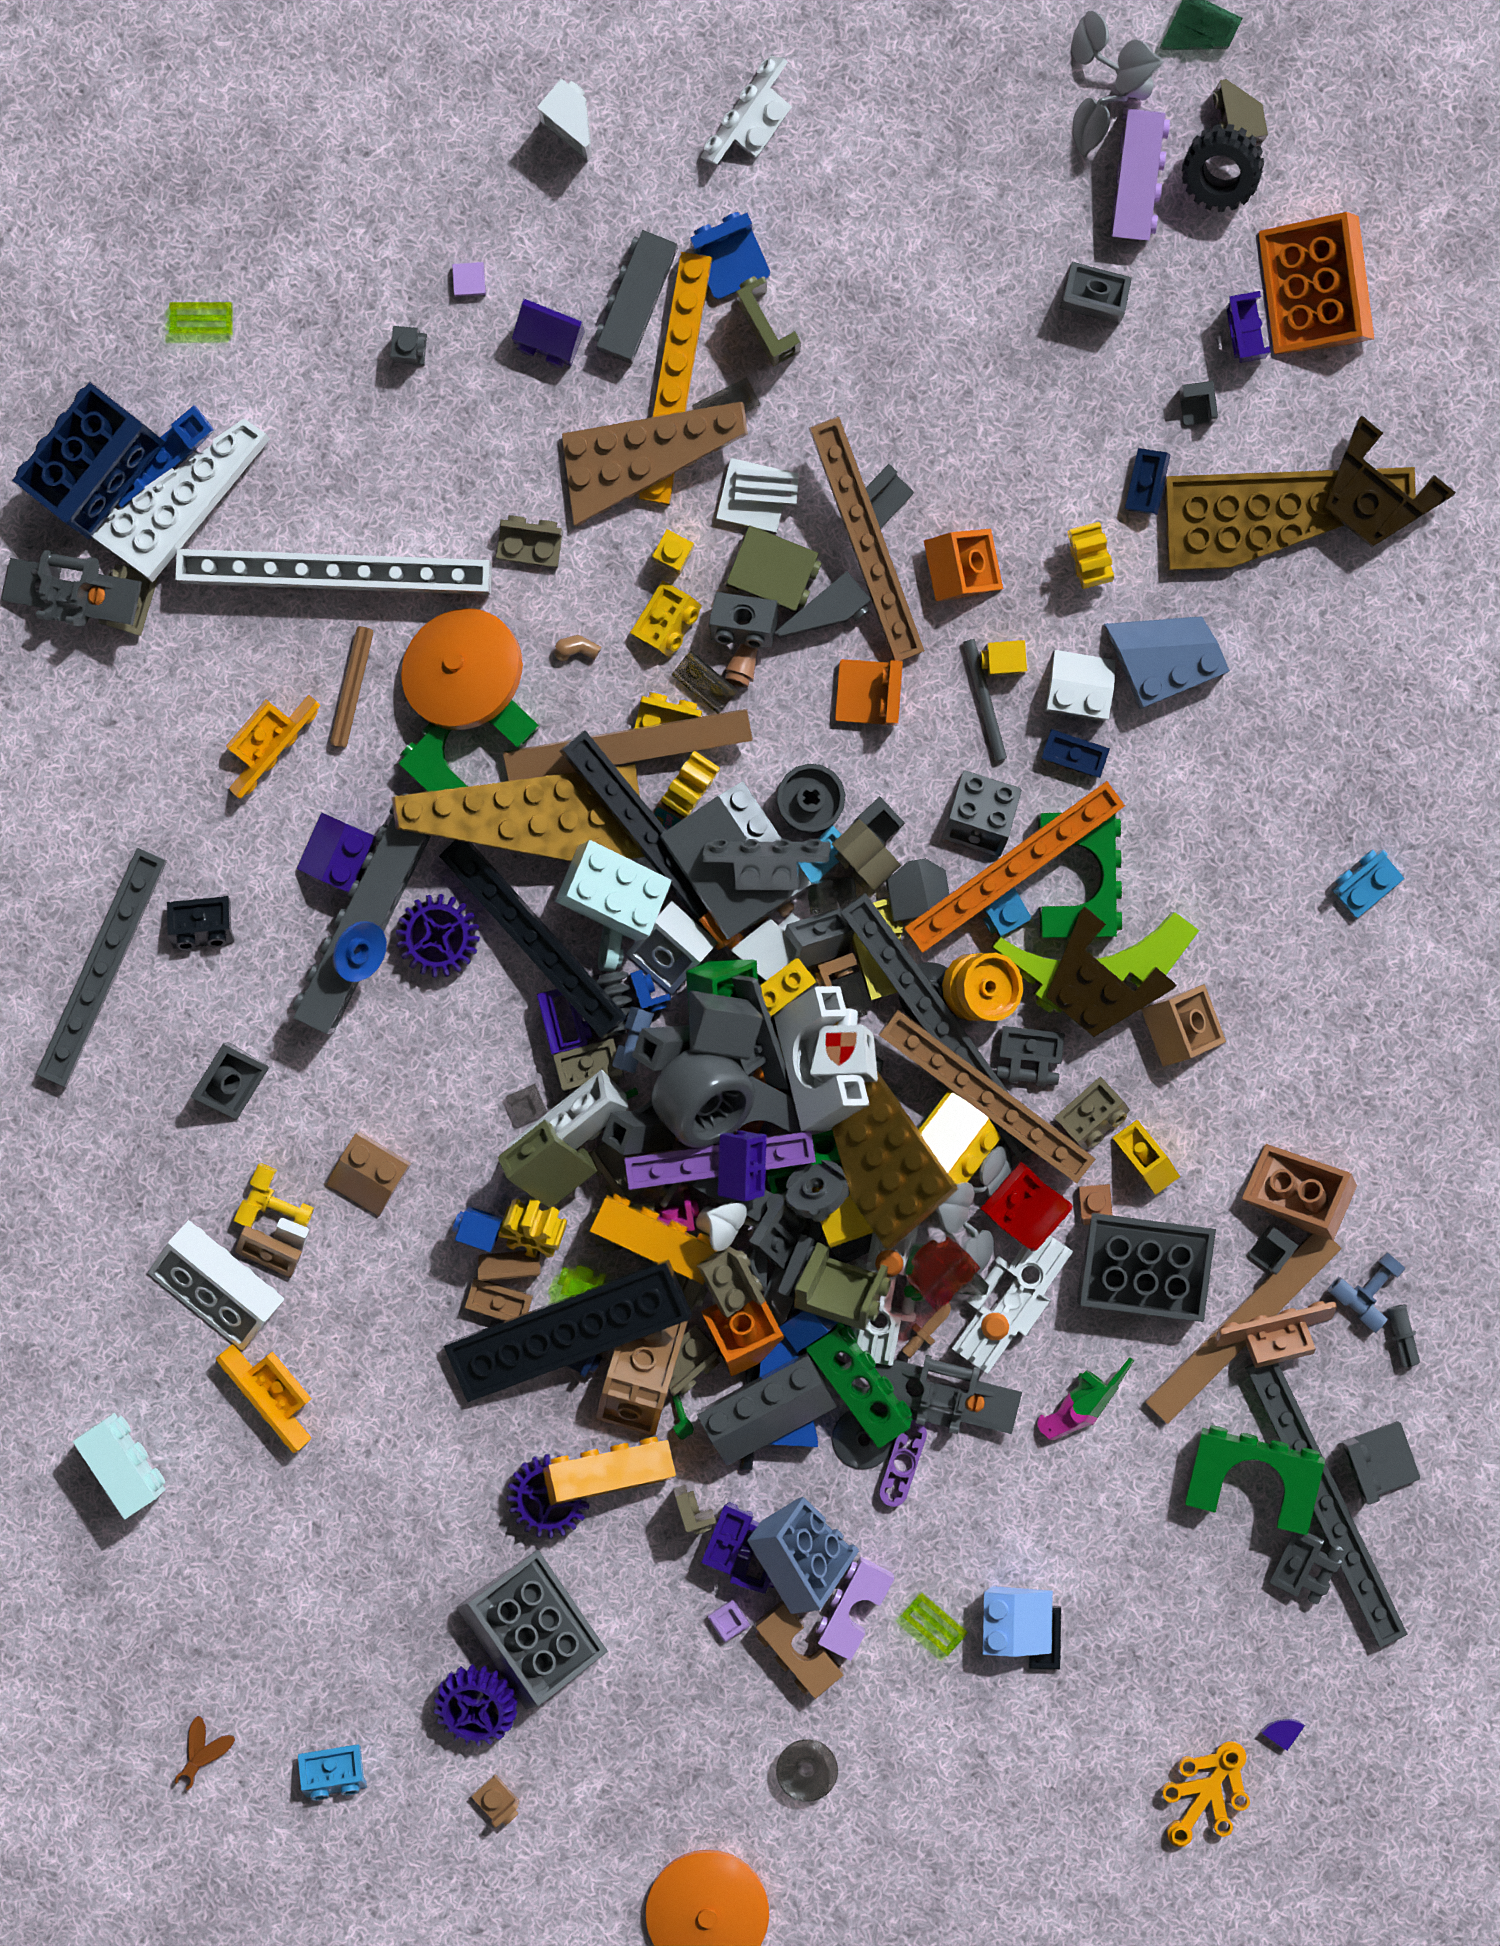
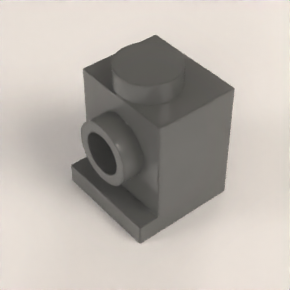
(408, 345)

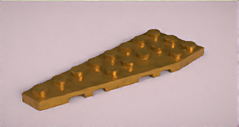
(1244, 516)
(523, 816)
(890, 1166)

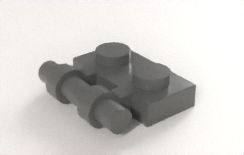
(1033, 1046)
(1297, 1562)

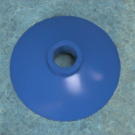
(359, 951)

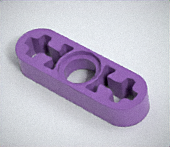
(902, 1486)

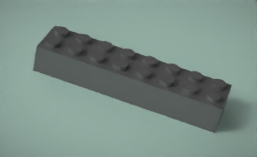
(372, 901)

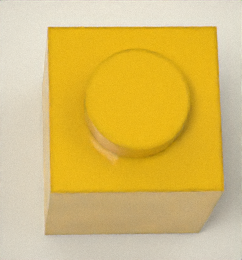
(673, 551)
(1004, 658)

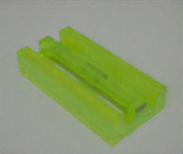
(174, 318)
(914, 1605)

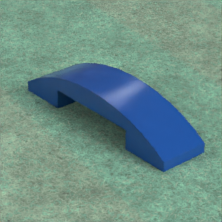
(181, 441)

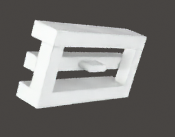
(766, 486)

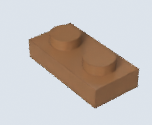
(268, 1251)
(497, 1300)

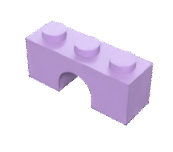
(864, 1582)

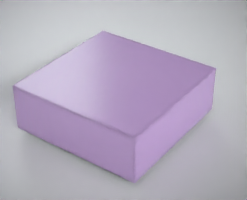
(469, 279)
(728, 1620)

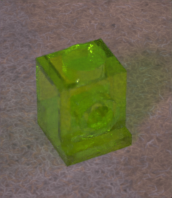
(579, 1280)

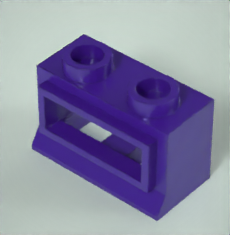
(1246, 327)
(552, 1025)
(741, 1566)

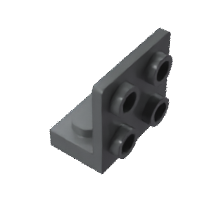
(982, 813)
(1380, 1461)

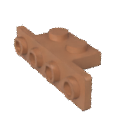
(1278, 1336)

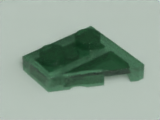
(1201, 27)

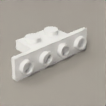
(753, 117)

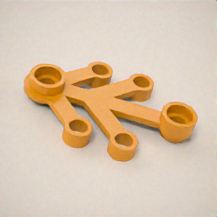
(1208, 1789)

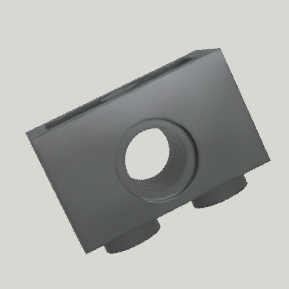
(731, 609)

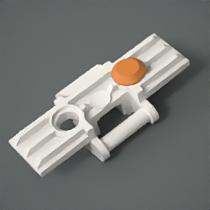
(1017, 1310)
(882, 1341)

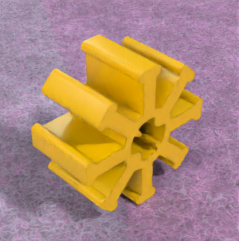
(1090, 555)
(690, 784)
(532, 1228)

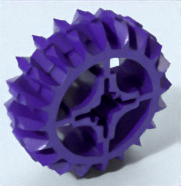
(415, 949)
(535, 1493)
(478, 1690)

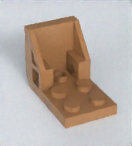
(640, 1380)

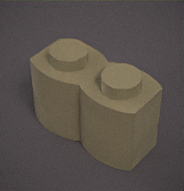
(866, 855)

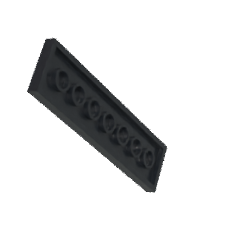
(568, 1330)

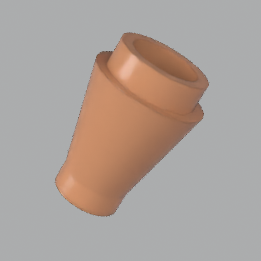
(742, 667)

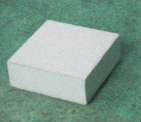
(291, 1233)

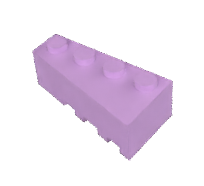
(1138, 174)

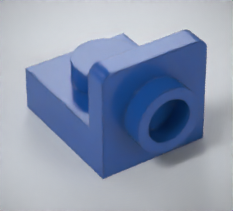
(643, 987)

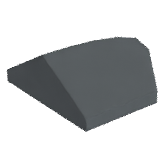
(916, 888)
(758, 1265)

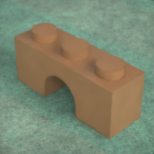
(814, 1671)

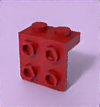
(1026, 1208)

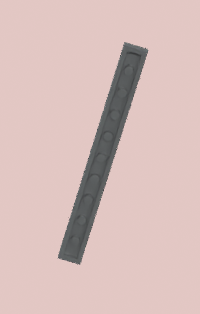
(919, 994)
(1330, 1508)

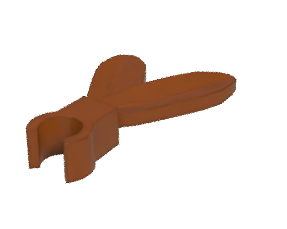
(201, 1754)

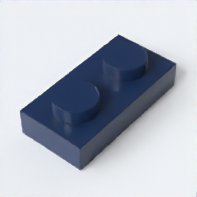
(1147, 481)
(1075, 753)

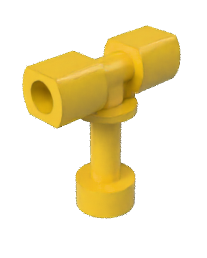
(262, 1197)

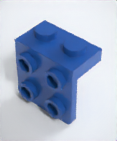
(733, 253)

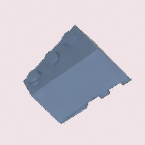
(1166, 656)
(801, 1555)

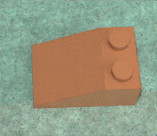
(1300, 1191)

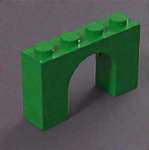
(427, 758)
(1101, 842)
(1298, 1469)

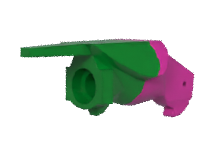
(1082, 1404)

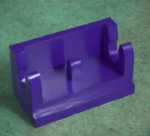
(742, 1165)
(727, 1538)

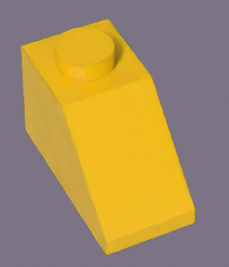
(1146, 1157)

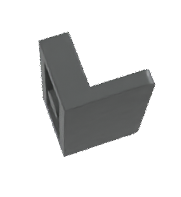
(887, 494)
(820, 937)

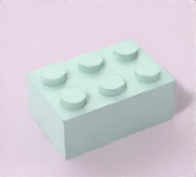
(613, 890)
(120, 1465)

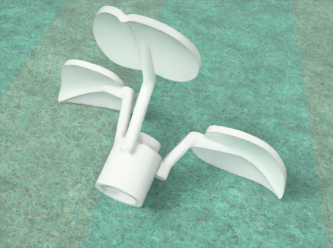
(724, 1223)

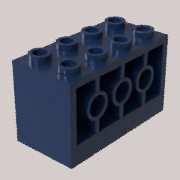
(88, 460)

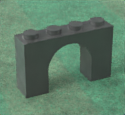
(771, 1107)
(641, 1128)

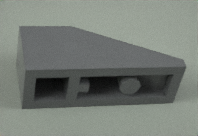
(833, 606)

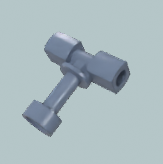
(635, 1022)
(1362, 1298)

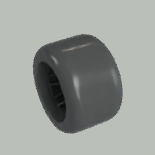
(702, 1097)

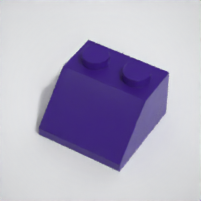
(547, 333)
(336, 852)

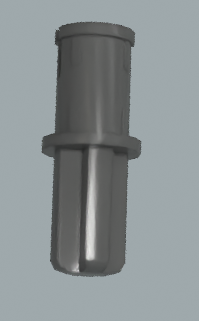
(1403, 1335)

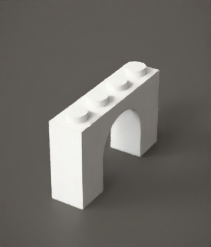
(798, 1028)

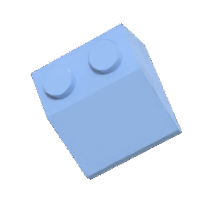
(1017, 1621)

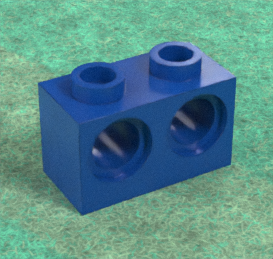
(477, 1228)

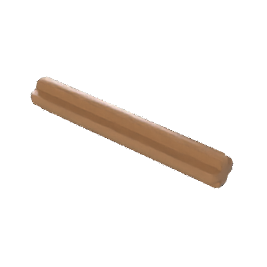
(351, 686)

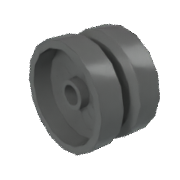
(815, 780)

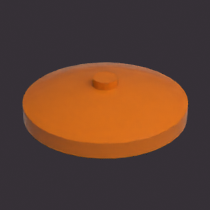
(461, 669)
(707, 1902)

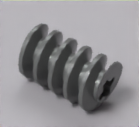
(614, 988)

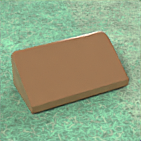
(508, 1265)

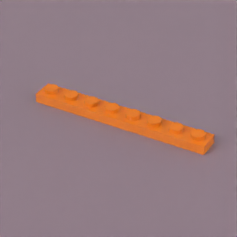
(1014, 866)

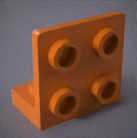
(869, 692)

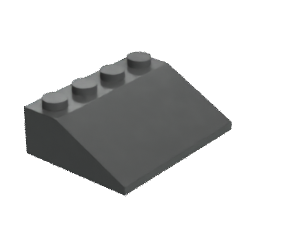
(735, 818)
(1146, 1267)
(532, 1630)

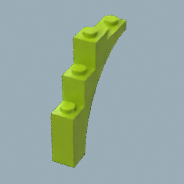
(1157, 950)

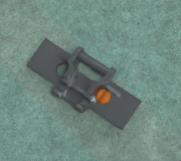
(69, 601)
(947, 1406)

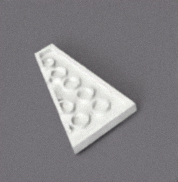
(178, 501)

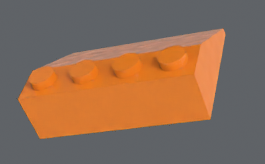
(1316, 284)

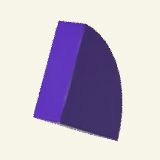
(1283, 1731)

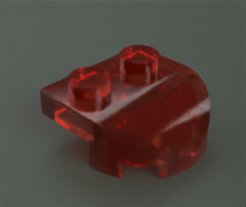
(941, 1271)

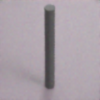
(984, 700)

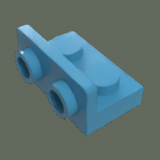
(1367, 883)
(1006, 913)
(331, 1772)

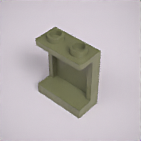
(775, 349)
(774, 569)
(546, 1165)
(840, 1290)

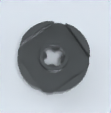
(823, 1202)

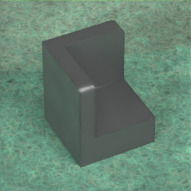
(1198, 403)
(881, 819)
(1272, 1249)

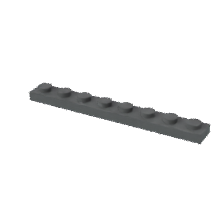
(101, 967)

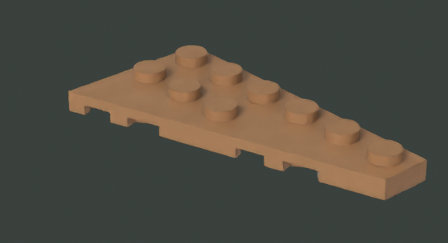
(632, 456)

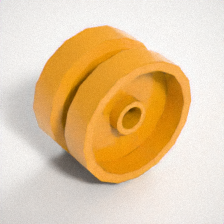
(982, 987)

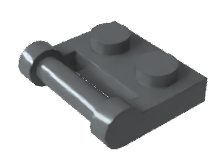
(772, 1238)

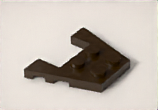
(1371, 502)
(1090, 990)

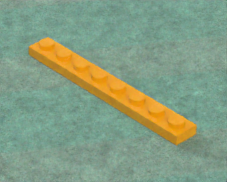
(680, 350)

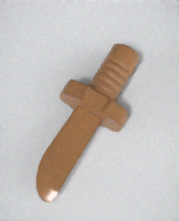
(923, 1334)

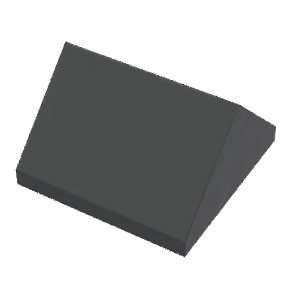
(1096, 293)
(722, 1025)
(230, 1080)

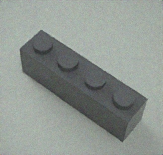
(636, 297)

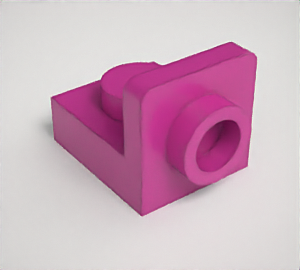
(683, 1213)

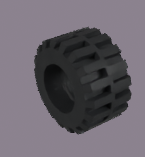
(1212, 189)

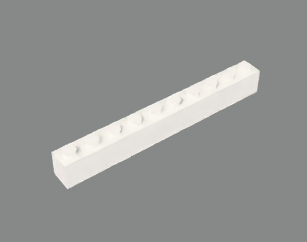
(333, 571)

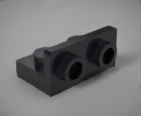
(199, 923)

